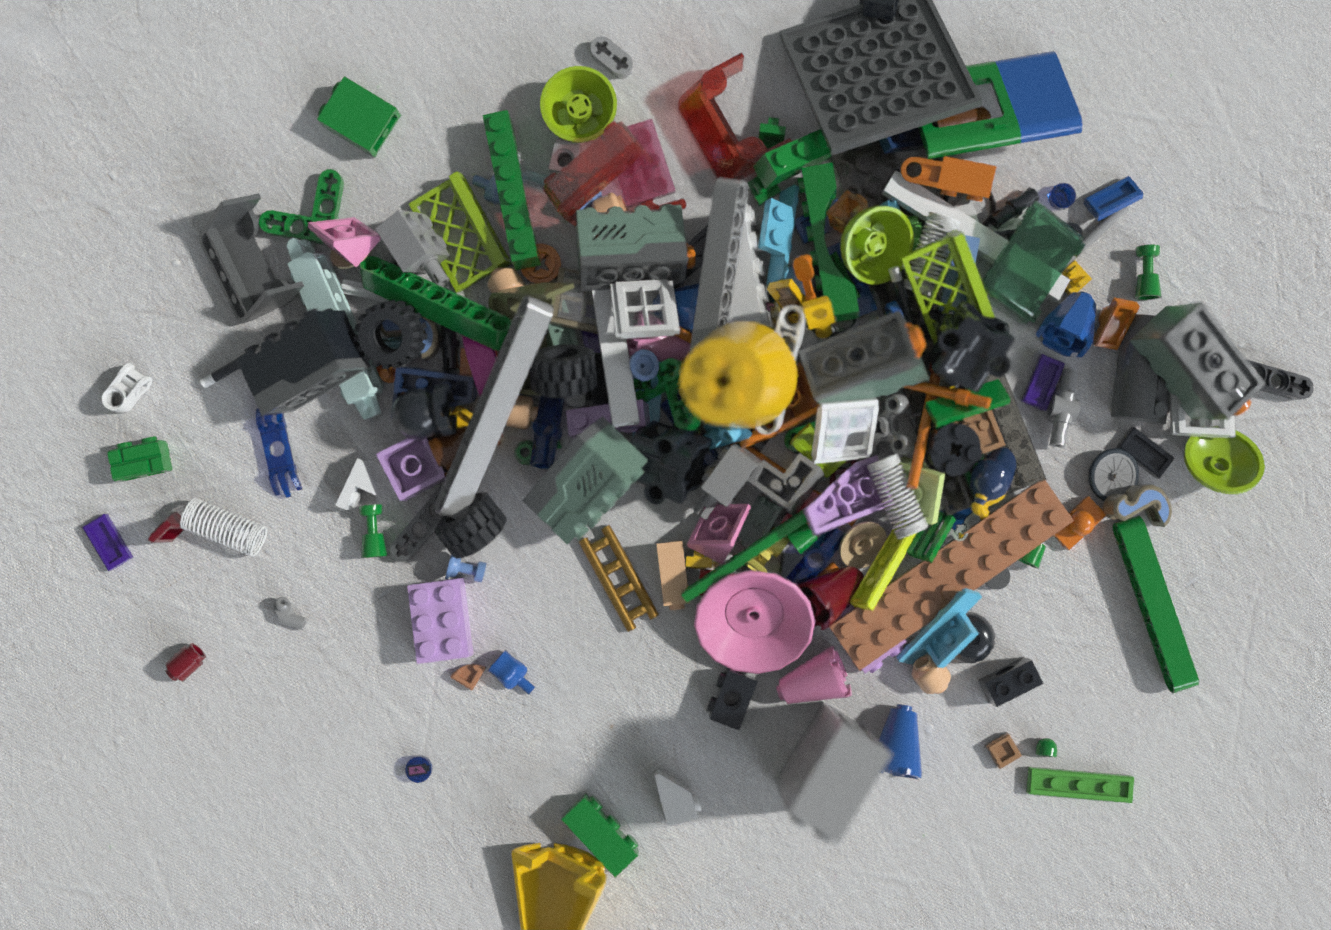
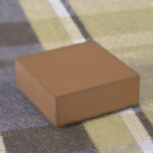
(1003, 750)

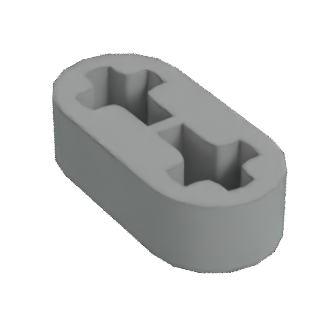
(608, 61)

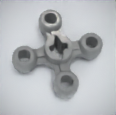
(888, 427)

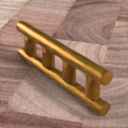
(616, 593)

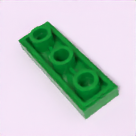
(946, 411)

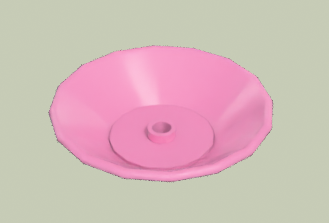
(749, 640)

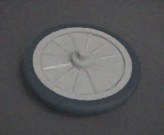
(1112, 473)

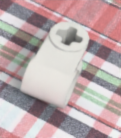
(127, 387)

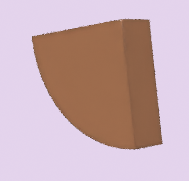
(469, 675)

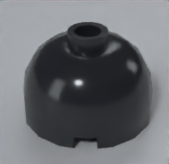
(982, 644)

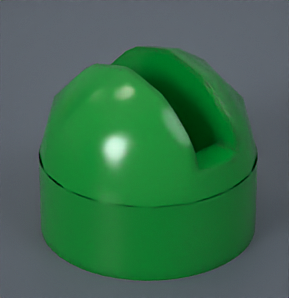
(1046, 747)

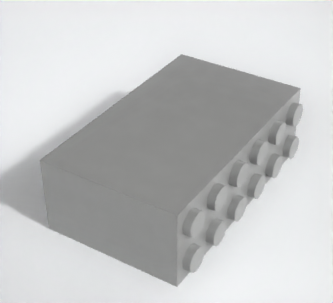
(830, 773)

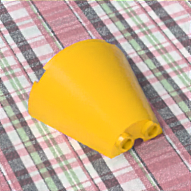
(556, 886)

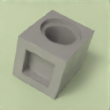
(561, 149)

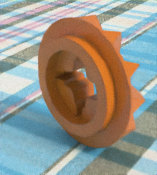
(552, 262)

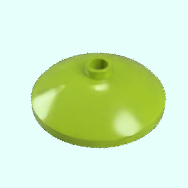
(1237, 459)

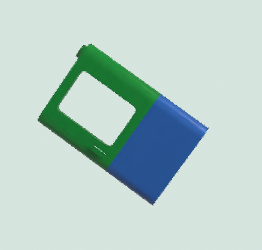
(1033, 105)

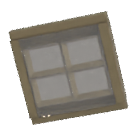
(573, 307)

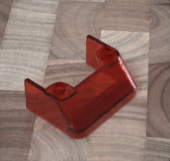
(710, 129)
(593, 170)

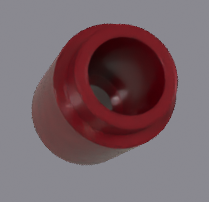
(185, 662)

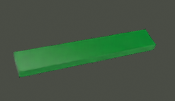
(744, 556)

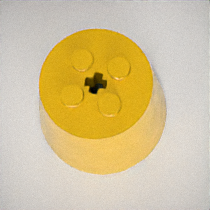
(759, 370)

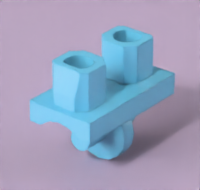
(724, 435)

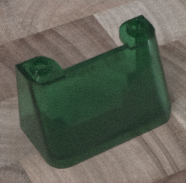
(1031, 263)

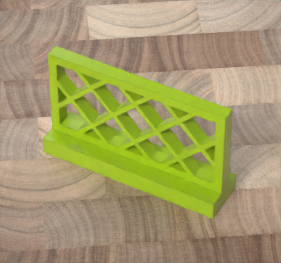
(481, 227)
(967, 276)

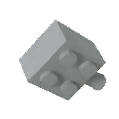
(415, 244)
(727, 479)

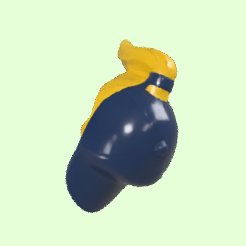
(991, 480)

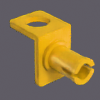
(819, 316)

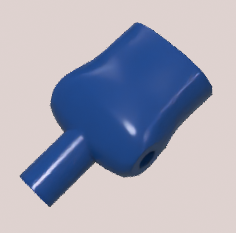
(511, 672)

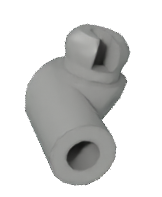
(286, 614)

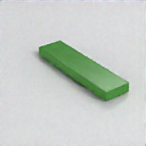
(1080, 784)

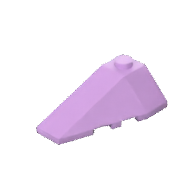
(847, 498)

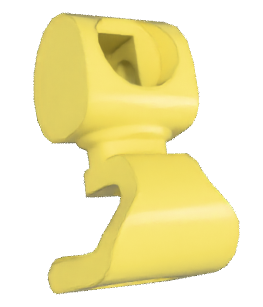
(758, 562)

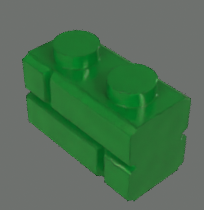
(139, 460)

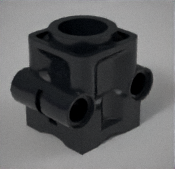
(970, 347)
(673, 461)

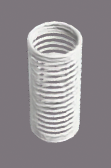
(937, 219)
(889, 464)
(224, 525)

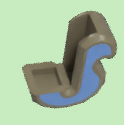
(431, 349)
(1137, 499)

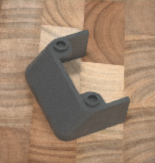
(240, 263)

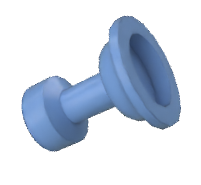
(644, 365)
(455, 566)

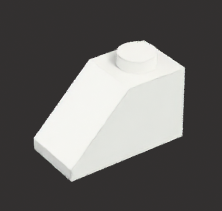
(676, 799)

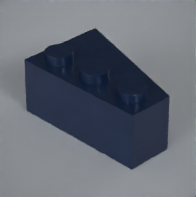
(461, 384)

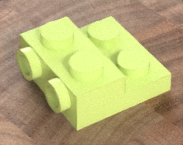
(927, 493)

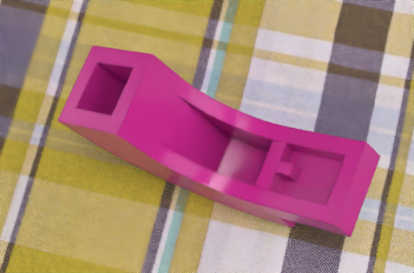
(480, 360)

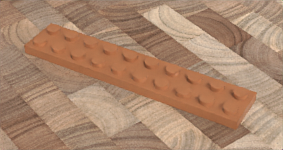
(929, 587)

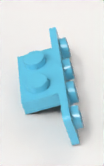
(777, 232)
(945, 633)

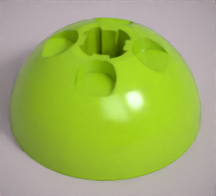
(581, 91)
(875, 243)

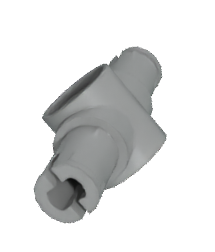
(1063, 408)

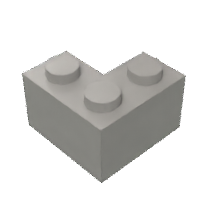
(787, 489)

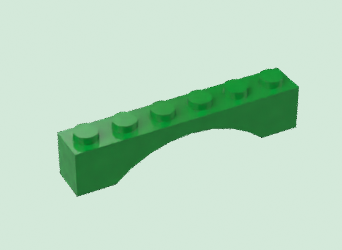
(511, 190)
(820, 191)

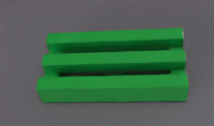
(925, 537)

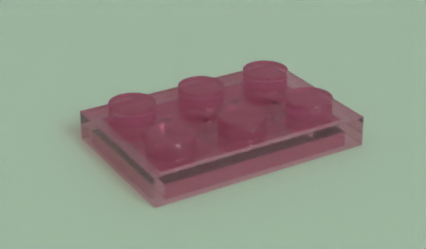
(646, 180)

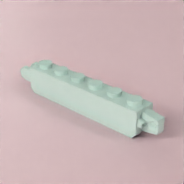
(324, 292)

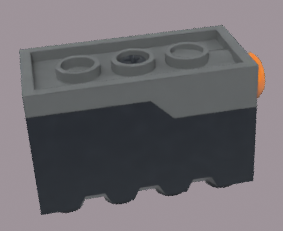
(302, 361)

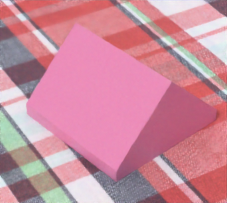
(346, 237)
(719, 532)

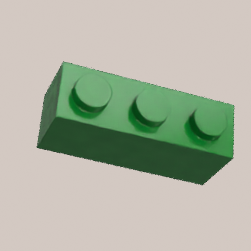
(790, 158)
(601, 834)

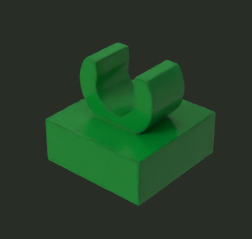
(771, 133)
(761, 194)

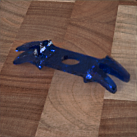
(278, 464)

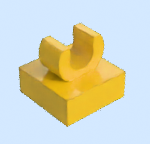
(1077, 276)

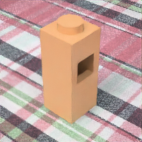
(672, 573)

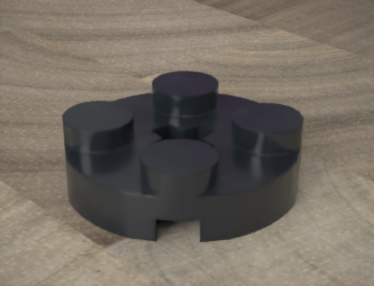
(968, 452)

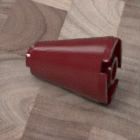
(831, 594)

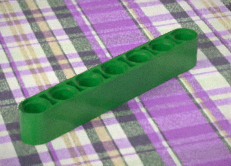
(435, 302)
(1155, 604)

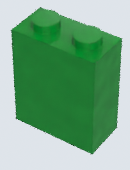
(358, 116)

